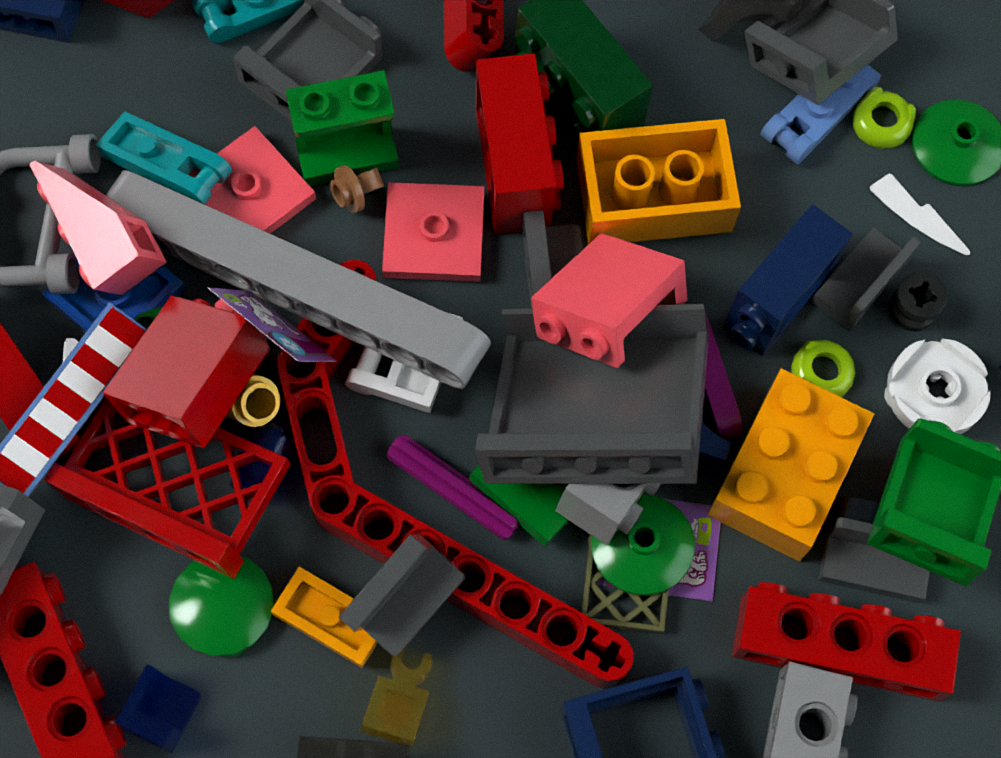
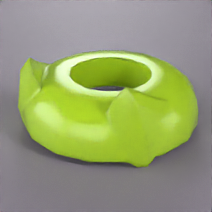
(880, 136)
(812, 349)

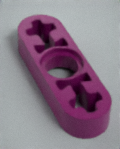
(719, 403)

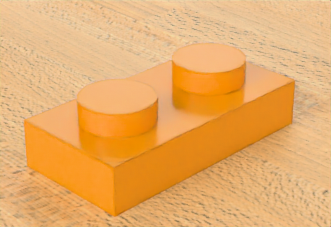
(315, 610)

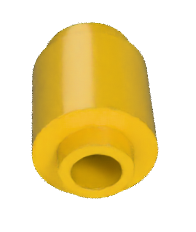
(256, 403)

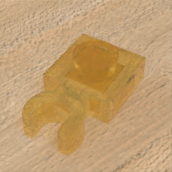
(397, 703)

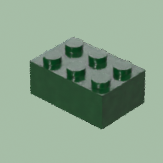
(586, 68)

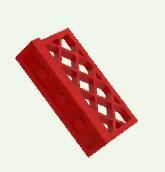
(159, 521)

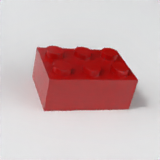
(516, 141)

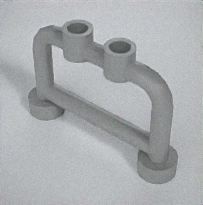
(52, 269)

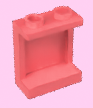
(606, 296)

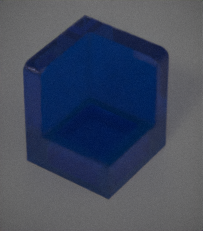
(158, 709)

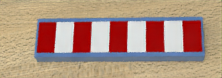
(67, 400)

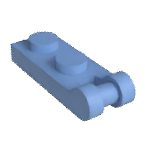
(819, 119)

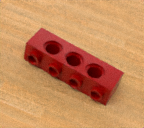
(929, 644)
(26, 659)

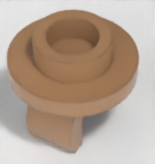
(350, 188)

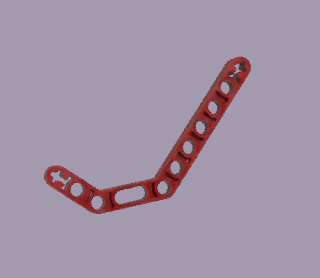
(365, 508)

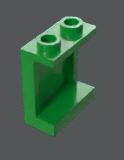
(343, 125)
(939, 502)

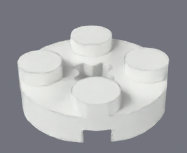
(933, 360)

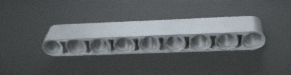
(306, 283)

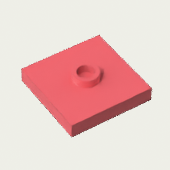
(262, 185)
(433, 232)

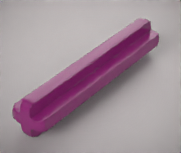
(451, 486)

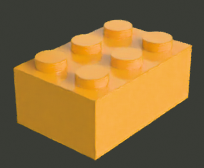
(658, 181)
(791, 465)

